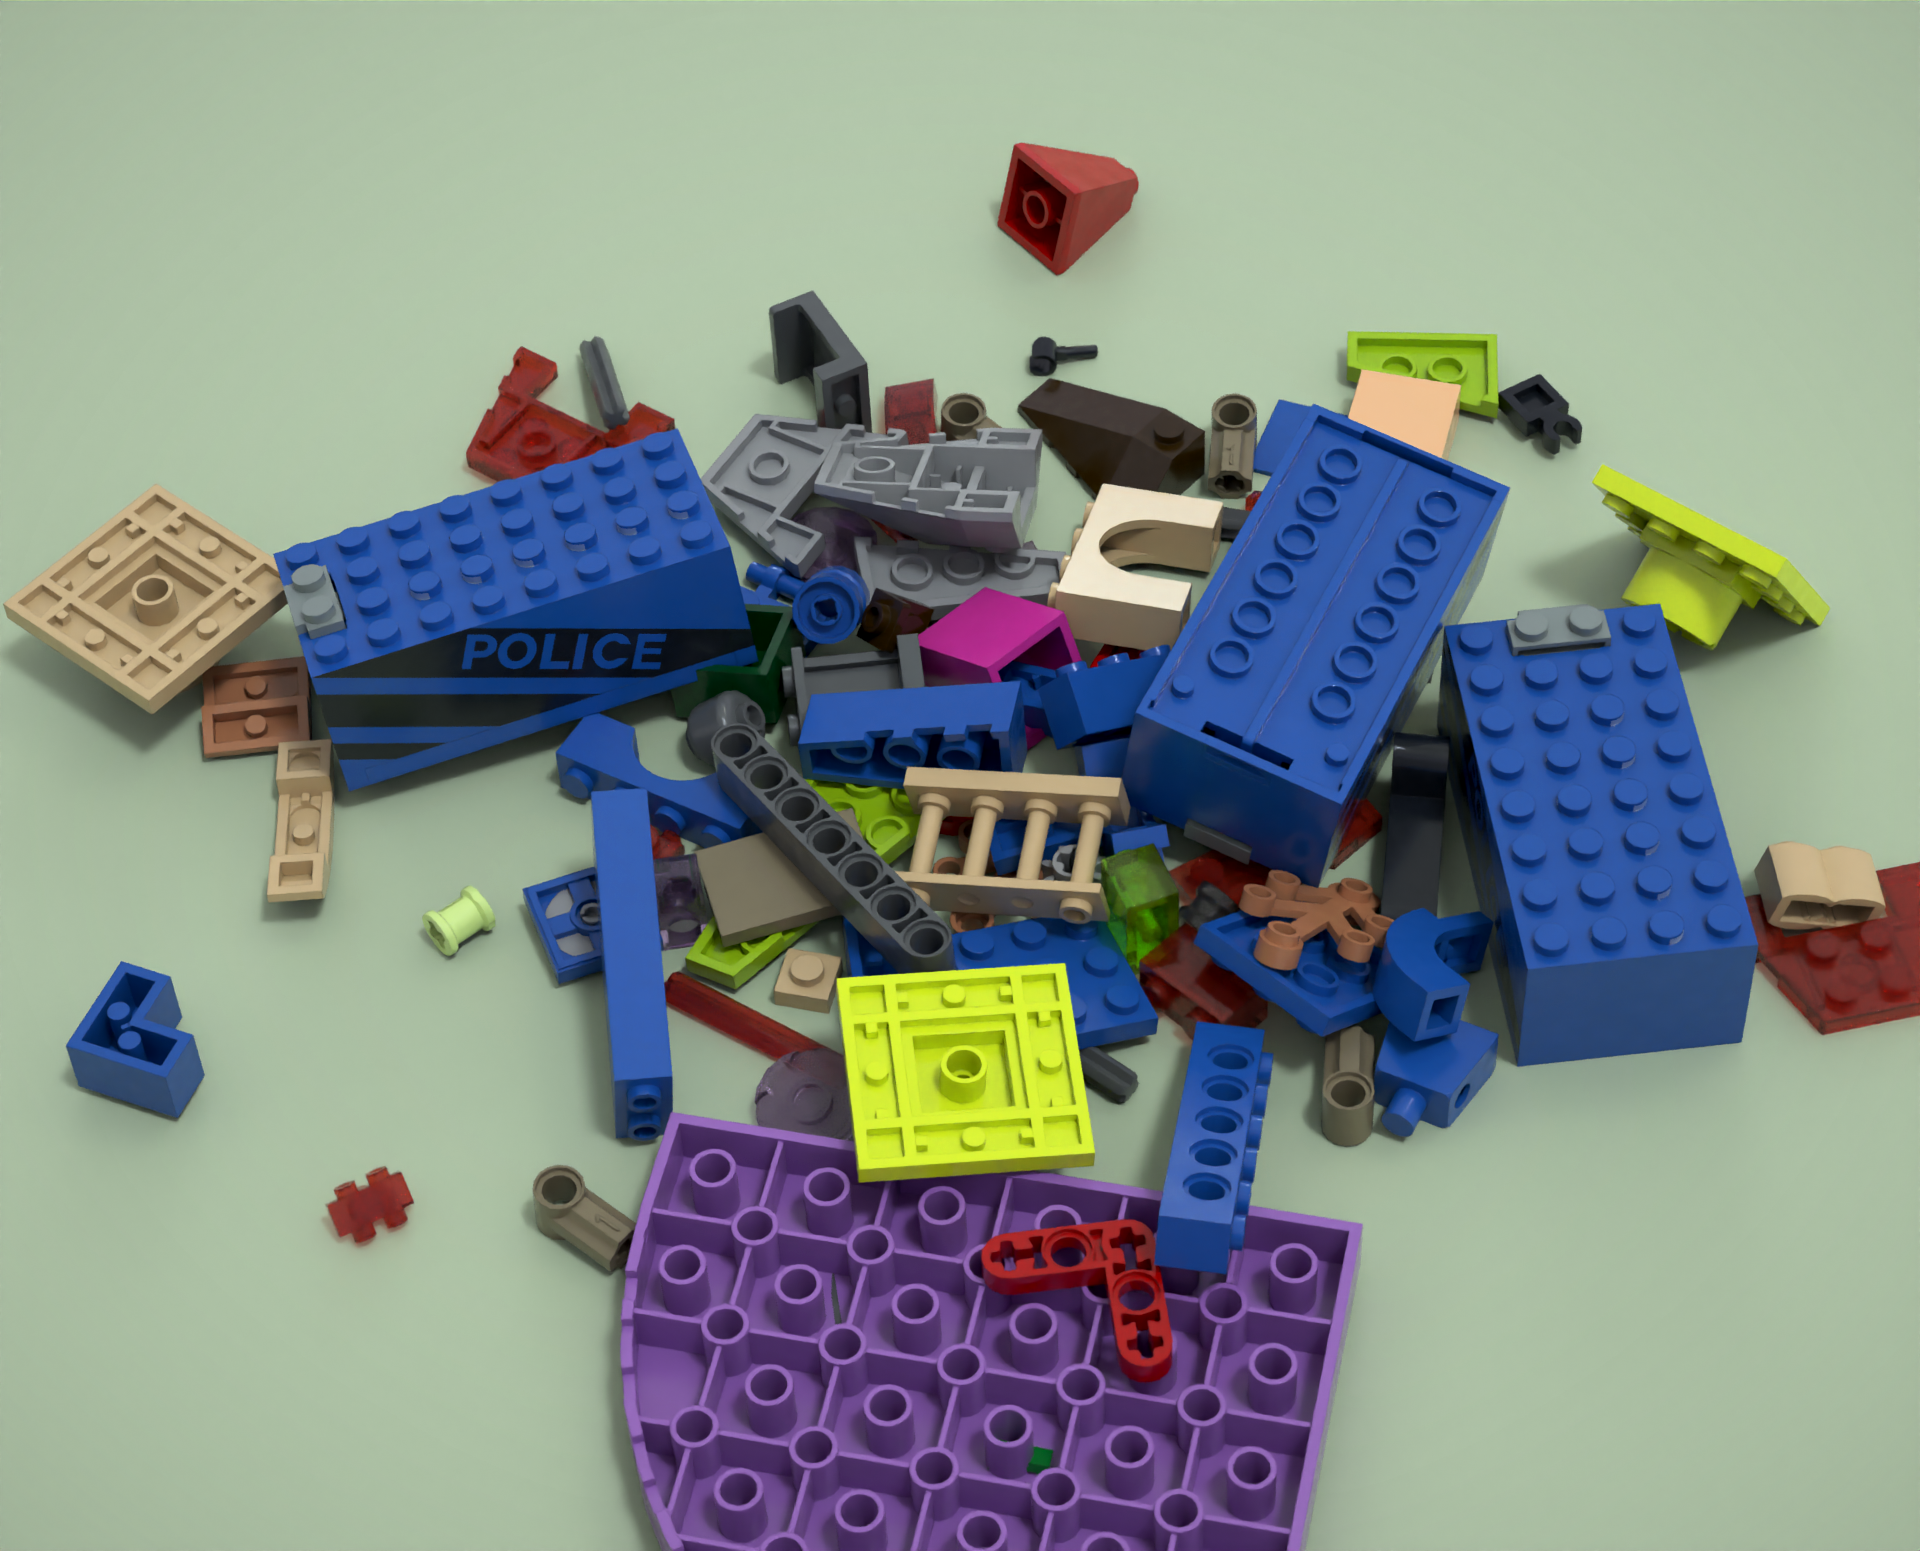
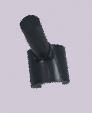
(1047, 353)

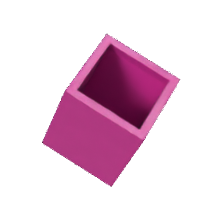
(988, 635)

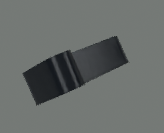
(1415, 824)

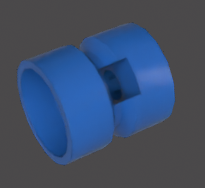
(830, 604)

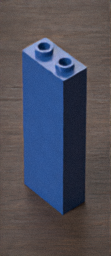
(631, 964)

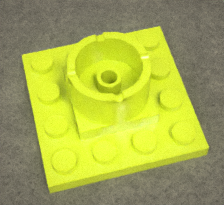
(1700, 566)
(963, 1073)

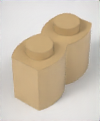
(1817, 886)

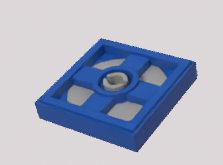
(568, 923)

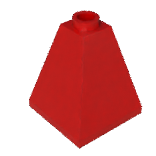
(1063, 201)

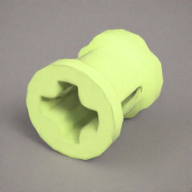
(459, 920)

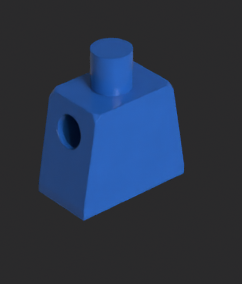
(1431, 1076)

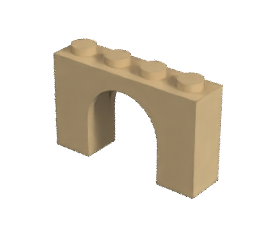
(1128, 529)

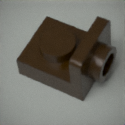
(892, 616)

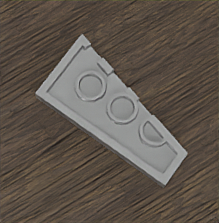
(954, 575)

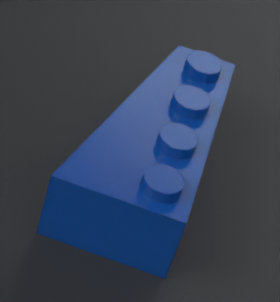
(882, 732)

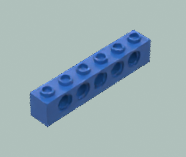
(1214, 1149)

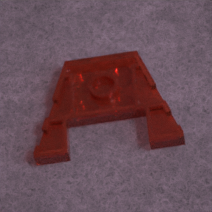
(528, 435)
(1855, 970)

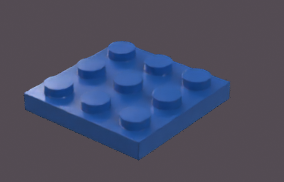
(1102, 986)
(1320, 992)

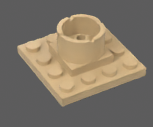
(151, 598)

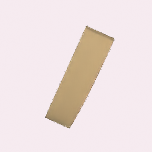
(303, 821)

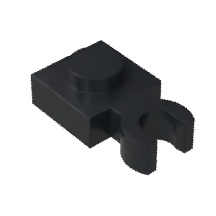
(1539, 407)

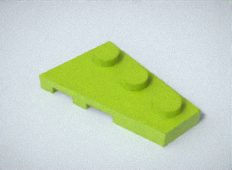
(1439, 357)

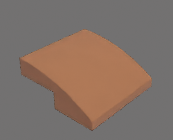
(255, 706)

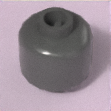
(717, 712)

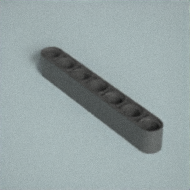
(830, 853)

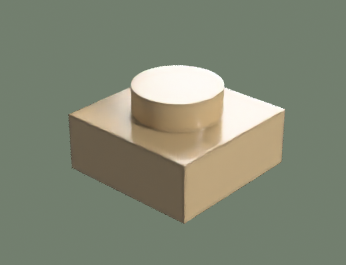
(808, 980)

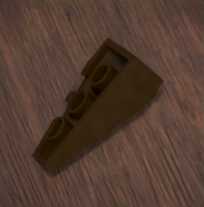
(1116, 438)

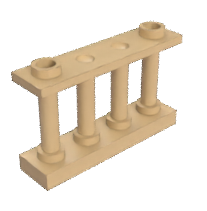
(1012, 796)

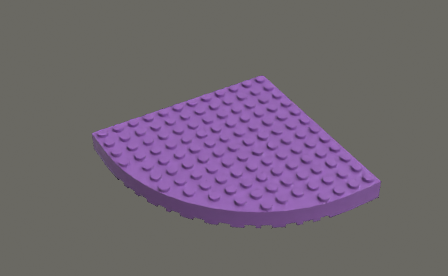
(881, 1430)

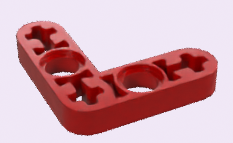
(1102, 1265)

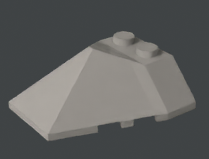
(941, 489)

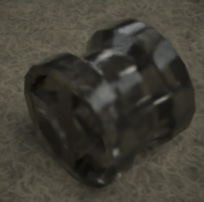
(1207, 906)

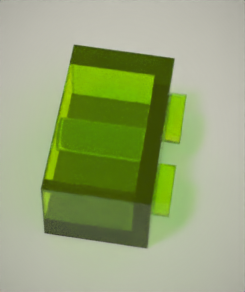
(1140, 901)

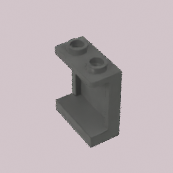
(814, 346)
(849, 674)

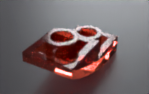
(912, 409)

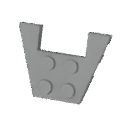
(769, 477)

